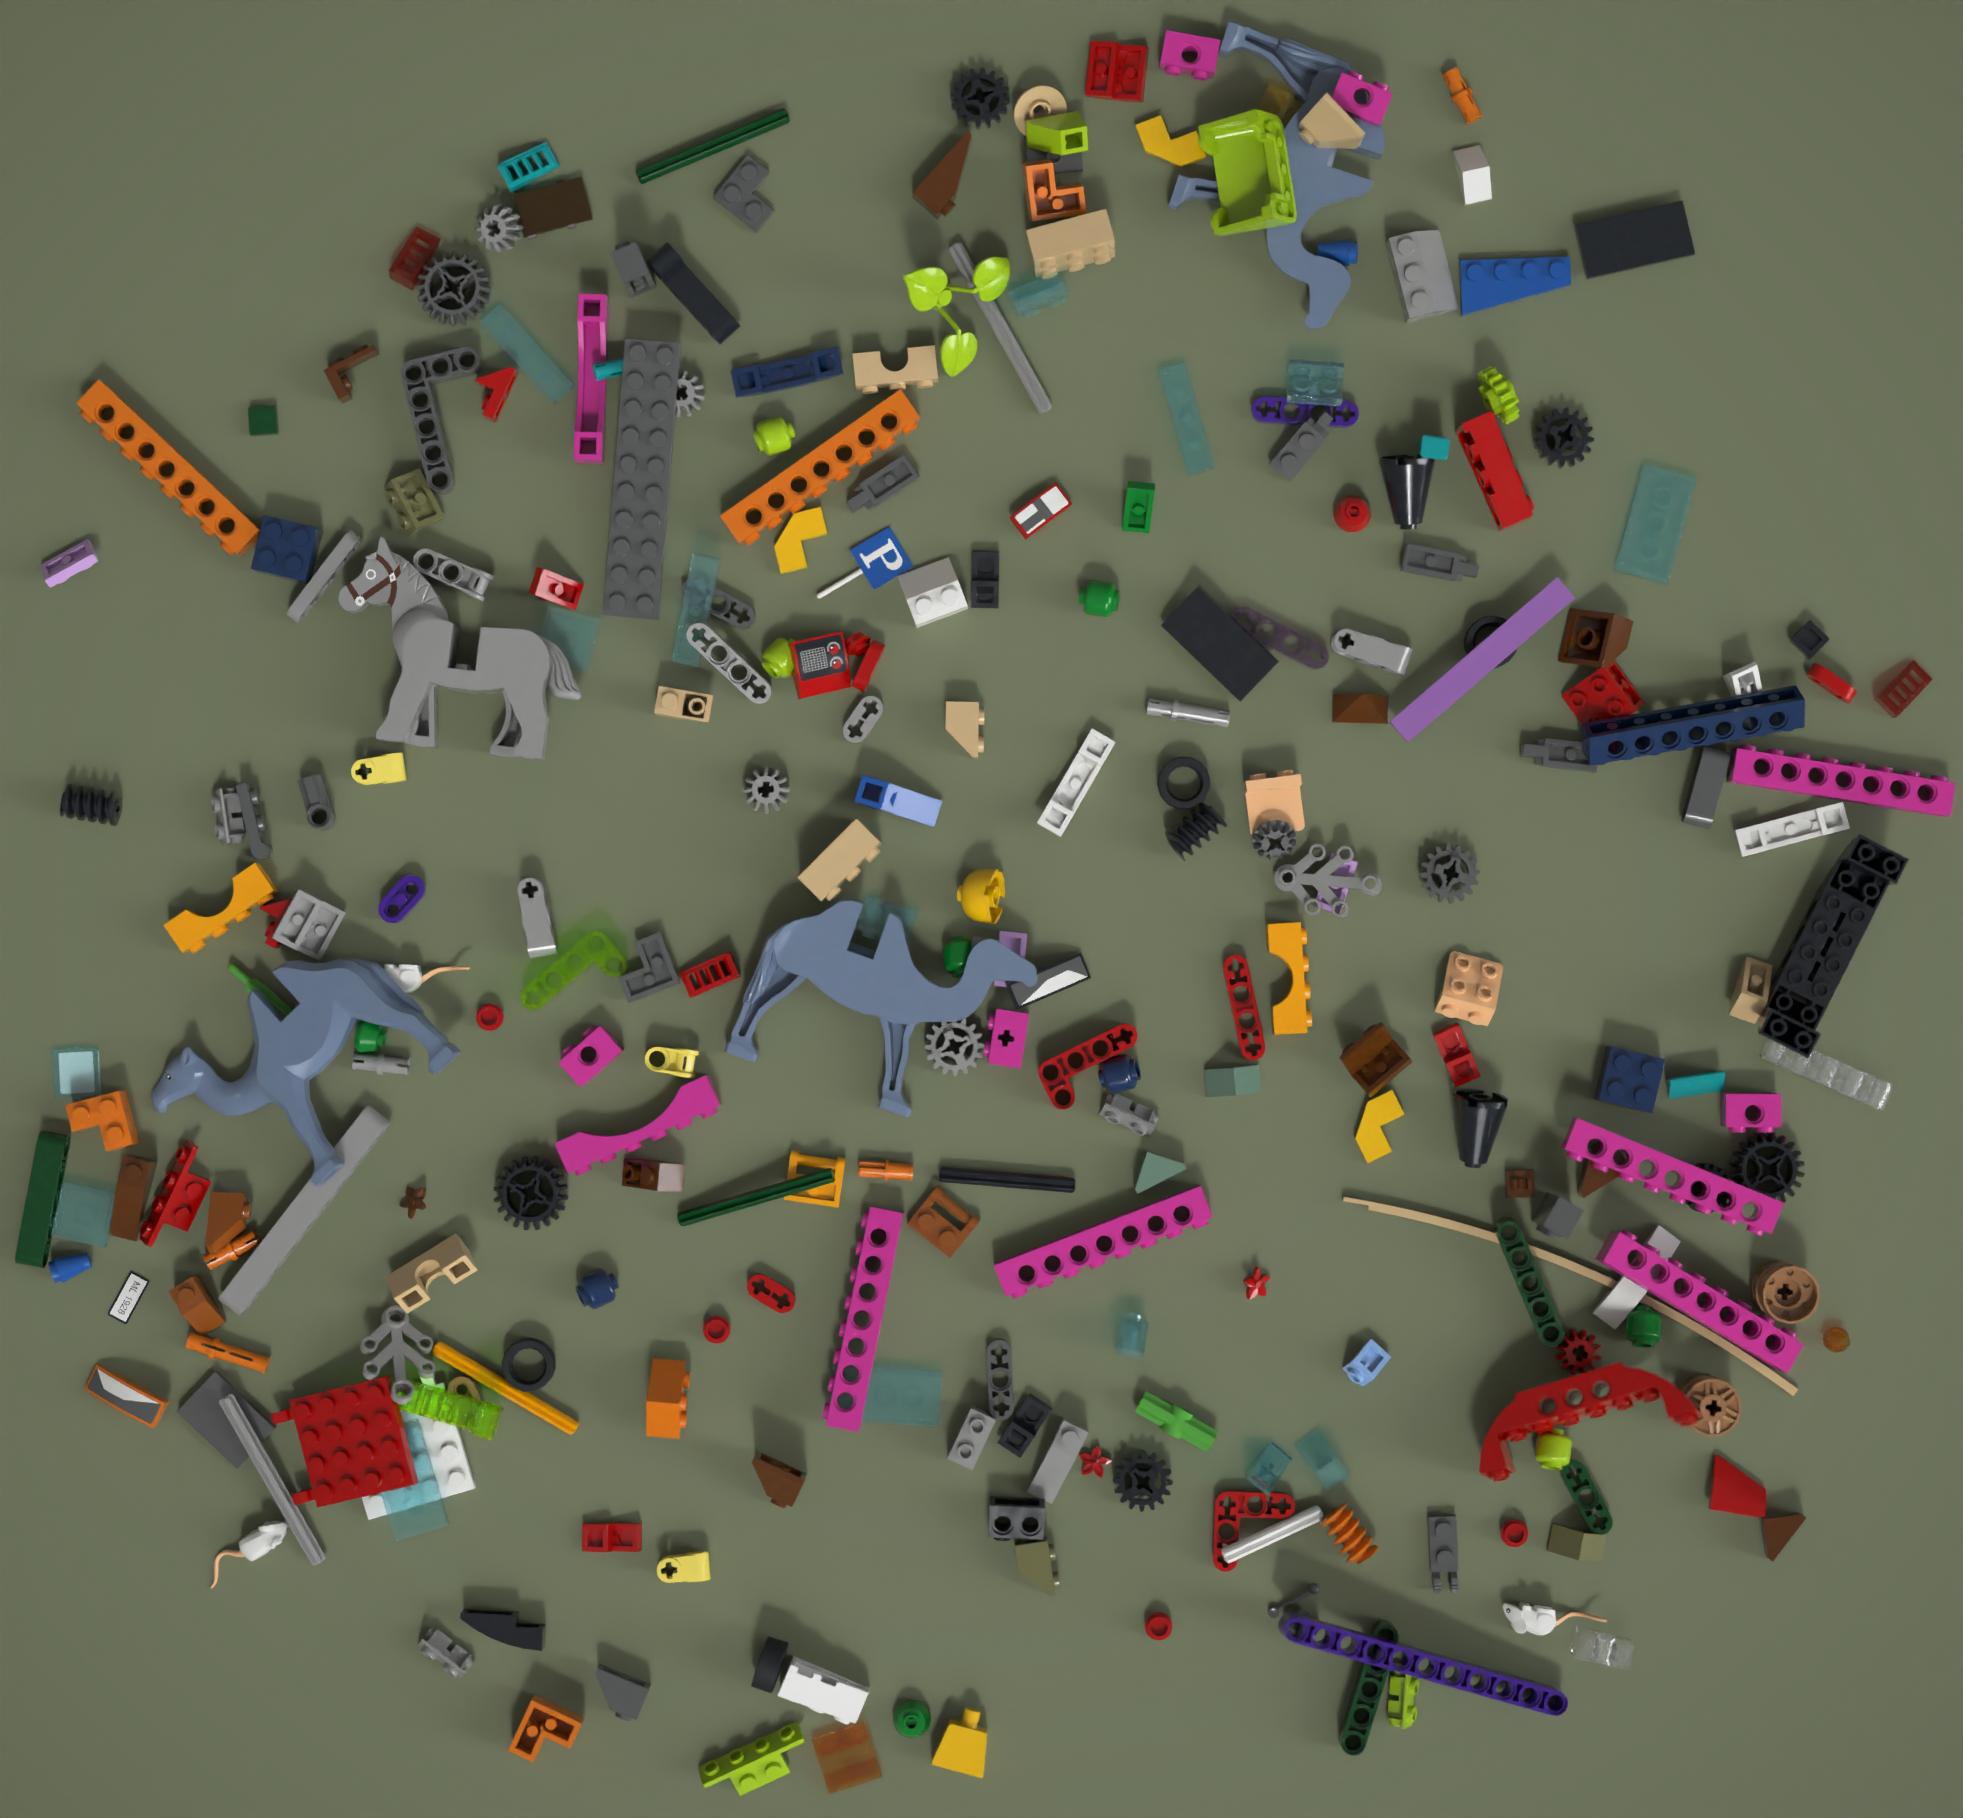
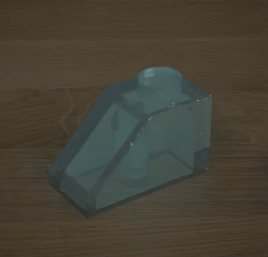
(1131, 1335)

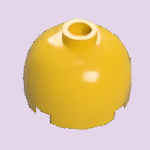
(981, 895)

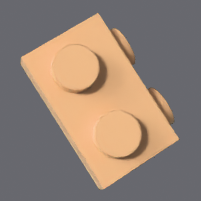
(1274, 799)
(1470, 988)

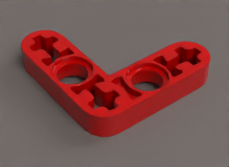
(1240, 1509)

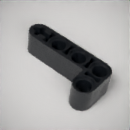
(692, 293)

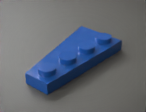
(1501, 281)

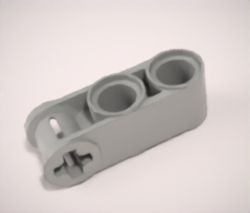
(470, 580)
(1373, 651)
(537, 920)

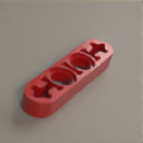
(1247, 1006)

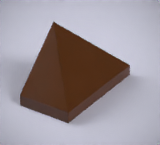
(1360, 708)
(1779, 1531)

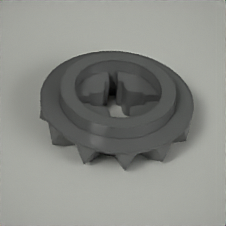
(1274, 829)

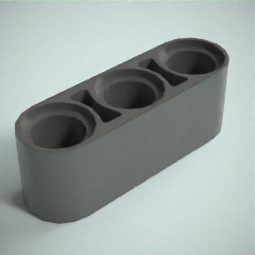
(1705, 787)

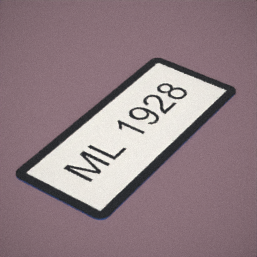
(128, 1297)

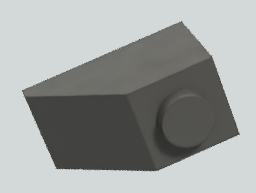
(622, 1692)

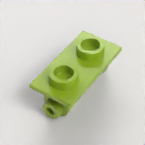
(1402, 1709)

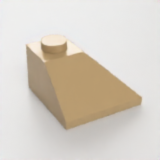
(1330, 126)

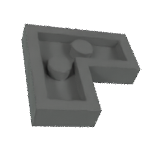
(739, 197)
(657, 971)

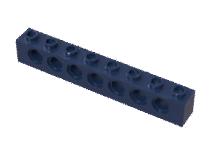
(1712, 722)

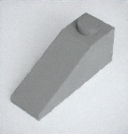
(1058, 1460)

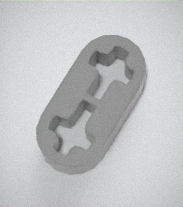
(857, 715)

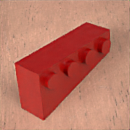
(1494, 471)

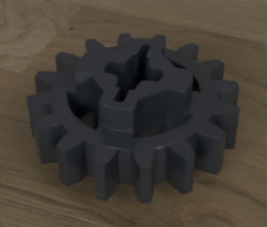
(969, 101)
(1552, 432)
(1133, 1490)

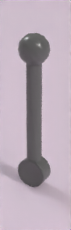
(1274, 1611)

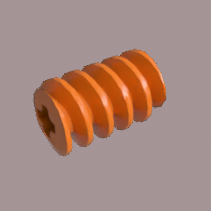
(1348, 1534)

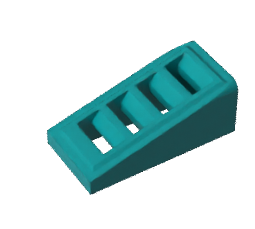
(514, 162)
(1433, 447)

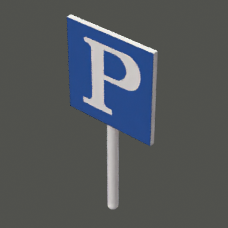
(879, 560)

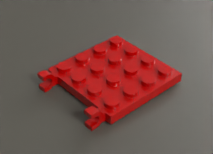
(351, 1442)

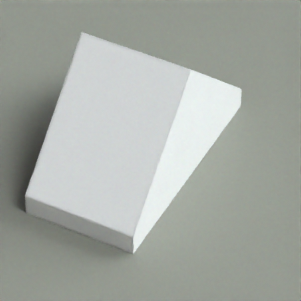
(1473, 174)
(1743, 680)

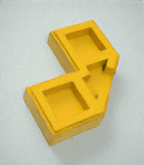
(1157, 143)
(801, 527)
(1369, 1134)

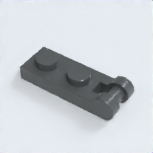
(253, 821)

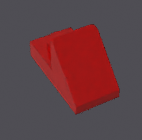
(501, 385)
(556, 588)
(276, 910)

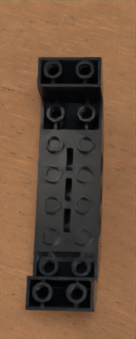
(1827, 943)

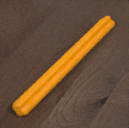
(502, 1387)

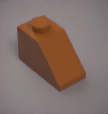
(226, 1218)
(197, 1305)

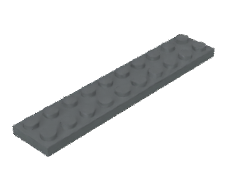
(642, 478)

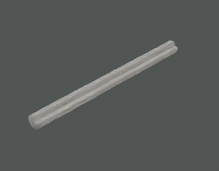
(1003, 333)
(272, 1479)

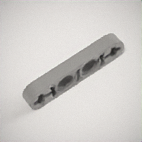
(324, 576)
(732, 659)

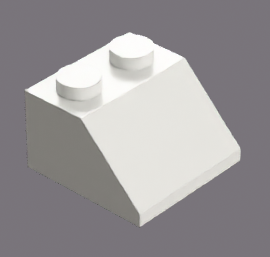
(932, 592)

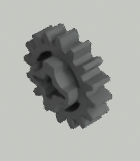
(1437, 869)

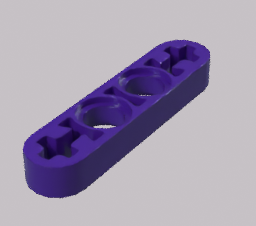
(1304, 412)

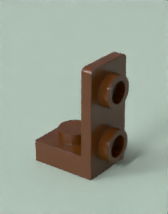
(341, 384)

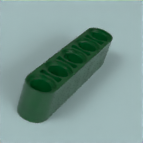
(42, 1199)
(1537, 1291)
(1361, 1700)

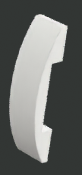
(1076, 782)
(1792, 829)
(1627, 1294)

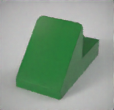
(1138, 507)

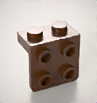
(1374, 1059)

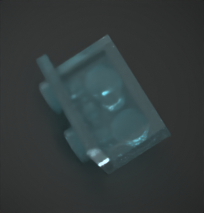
(1037, 295)

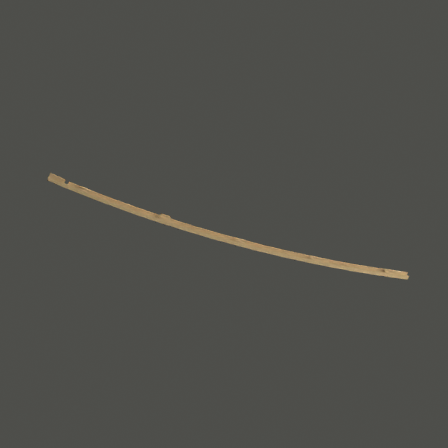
(1415, 1215)

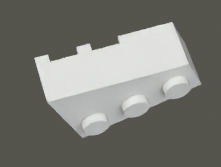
(823, 1691)

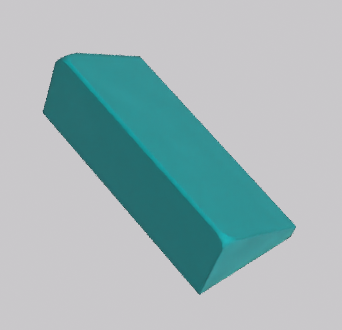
(1695, 1084)

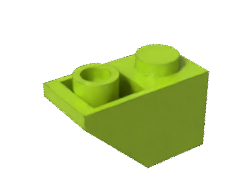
(1057, 133)

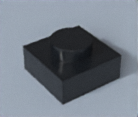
(1809, 639)

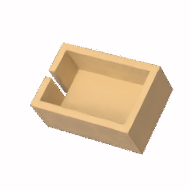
(1071, 244)
(840, 861)

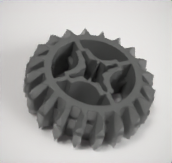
(445, 296)

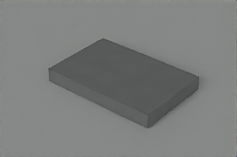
(209, 1420)

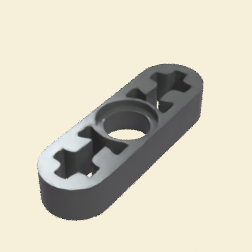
(733, 620)
(1008, 1399)

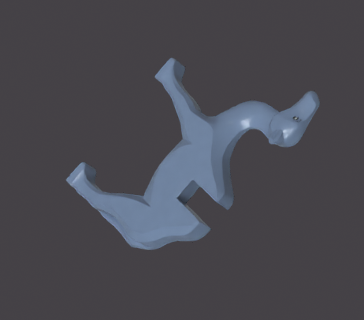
(1314, 180)
(869, 982)
(302, 1045)

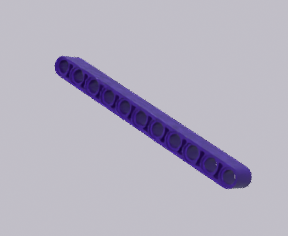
(1436, 1666)

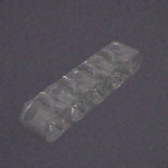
(1831, 1074)

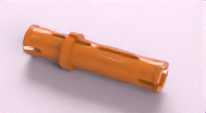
(196, 1342)

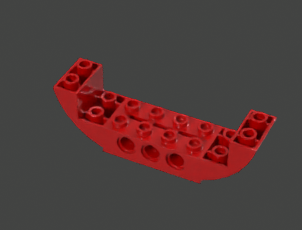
(1530, 1414)

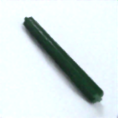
(712, 146)
(756, 1197)

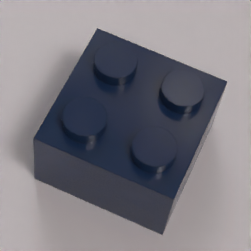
(286, 549)
(1629, 1079)

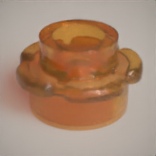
(1836, 1339)

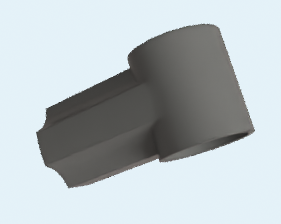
(315, 800)

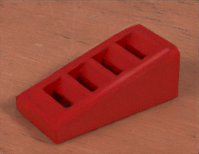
(730, 964)

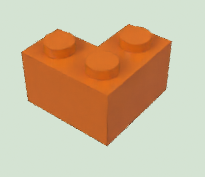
(1046, 199)
(108, 1112)
(666, 1398)
(541, 1721)

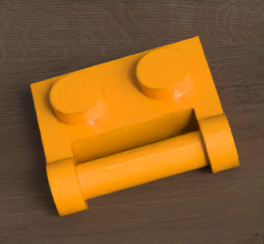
(823, 1195)

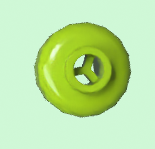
(773, 435)
(778, 659)
(1553, 1449)

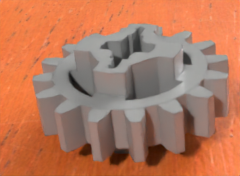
(959, 1058)

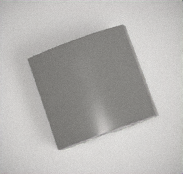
(308, 924)

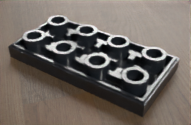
(1634, 240)
(1219, 643)

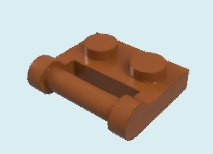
(937, 1228)

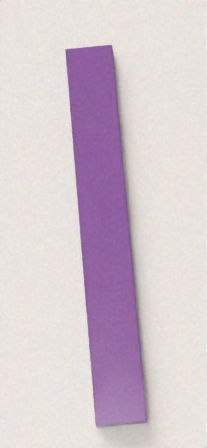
(1482, 659)

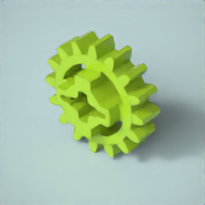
(1498, 395)

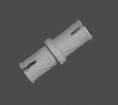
(381, 1063)

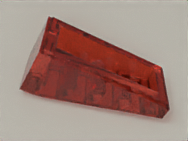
(412, 280)
(1887, 704)

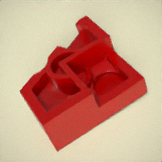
(1735, 1491)

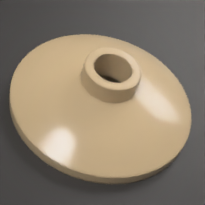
(1048, 97)

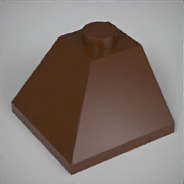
(1594, 638)
(778, 1479)

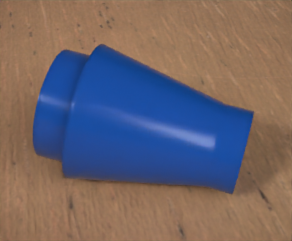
(1341, 251)
(67, 1267)

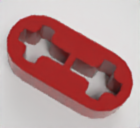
(868, 665)
(1831, 683)
(768, 1299)

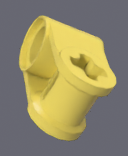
(385, 769)
(674, 1061)
(690, 1567)

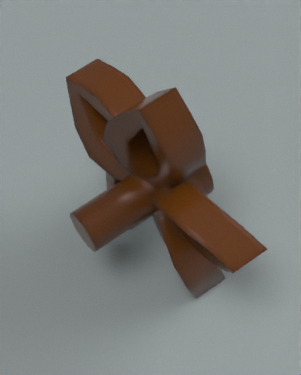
(414, 1200)

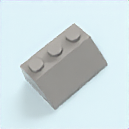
(1421, 275)

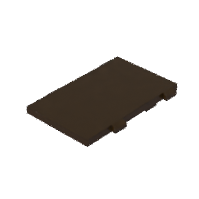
(552, 207)

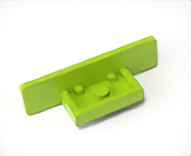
(755, 1762)

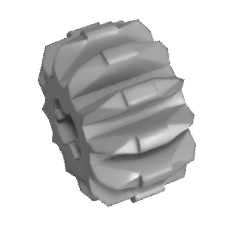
(491, 223)
(692, 393)
(773, 796)

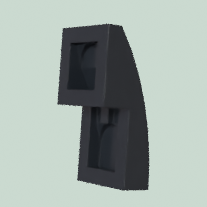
(985, 579)
(1024, 1425)

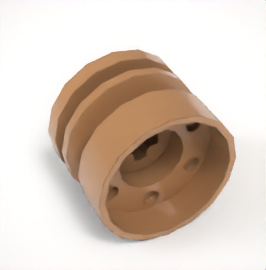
(1790, 1306)
(1706, 1389)

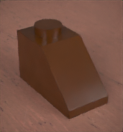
(1592, 1178)

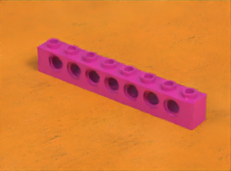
(1937, 804)
(1191, 1198)
(1765, 1208)
(1779, 1355)
(852, 1417)

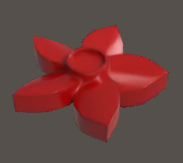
(1255, 1284)
(1094, 1462)

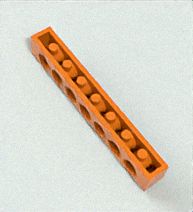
(102, 397)
(895, 406)

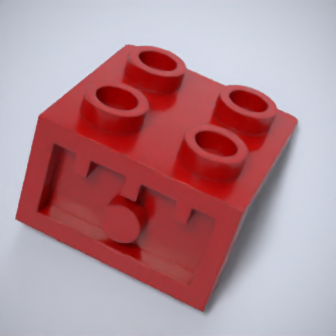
(1603, 695)

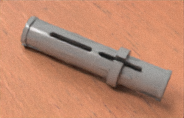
(1182, 711)

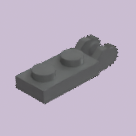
(1443, 1550)

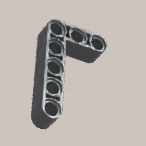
(430, 411)

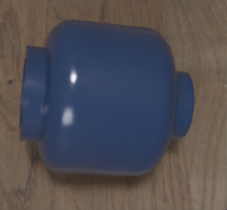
(1119, 1073)
(596, 1288)

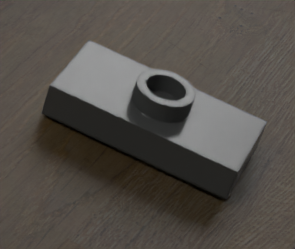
(1061, 163)

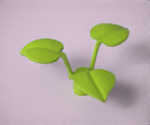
(929, 289)

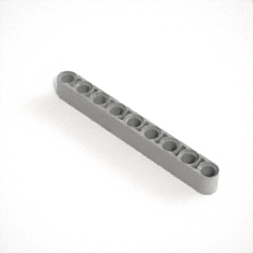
(302, 1214)

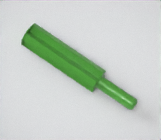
(256, 984)

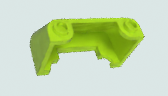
(1249, 172)

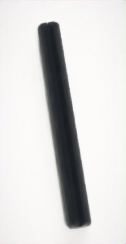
(1007, 1180)

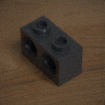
(1016, 1510)

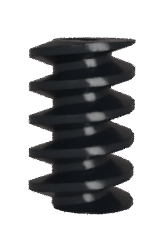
(91, 806)
(1194, 830)

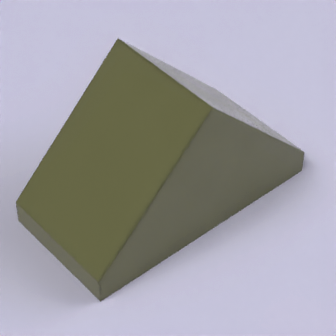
(1576, 1543)

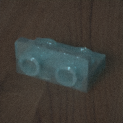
(1315, 382)
(875, 914)

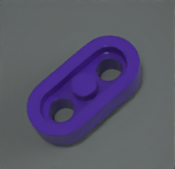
(402, 898)

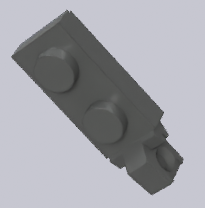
(1301, 446)
(884, 484)
(1436, 563)
(1558, 754)

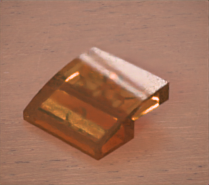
(847, 1758)

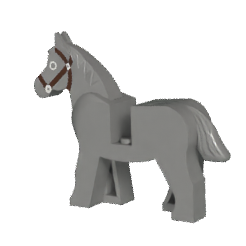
(427, 647)

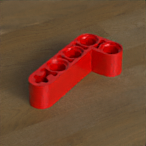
(1089, 1060)

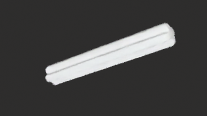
(1272, 1534)

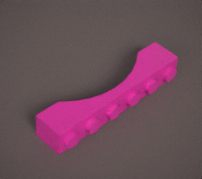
(591, 398)
(585, 1148)

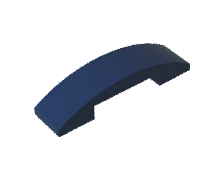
(787, 373)

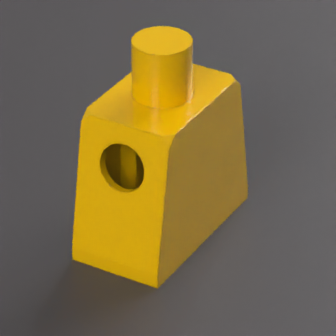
(963, 1745)

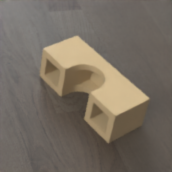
(919, 371)
(411, 1281)

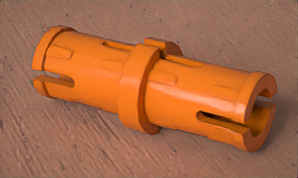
(1462, 95)
(232, 1250)

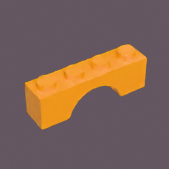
(250, 889)
(1286, 942)

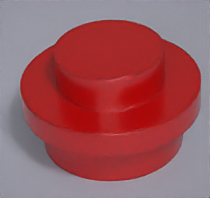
(857, 644)
(489, 1017)
(716, 1329)
(1514, 1533)
(1158, 1626)

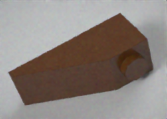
(941, 185)
(131, 1196)

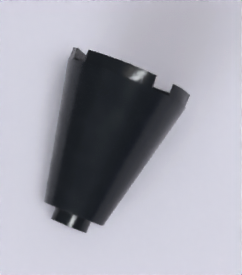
(1407, 487)
(1477, 1124)

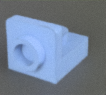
(1366, 1363)

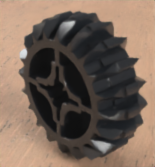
(1776, 1160)
(520, 1214)

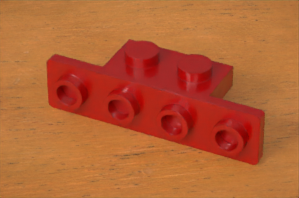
(179, 1196)

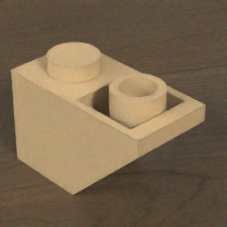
(683, 704)
(963, 726)

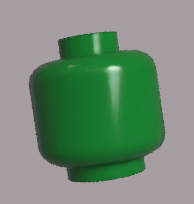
(1099, 598)
(956, 955)
(1643, 1327)

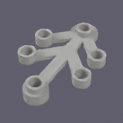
(1322, 880)
(398, 1350)

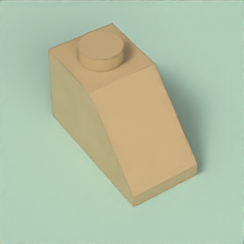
(1751, 990)

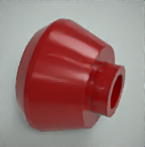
(1343, 512)

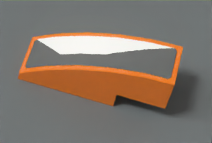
(126, 1396)

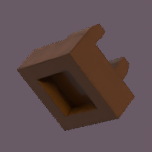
(1519, 1183)

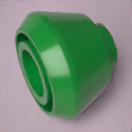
(369, 1036)
(920, 1718)

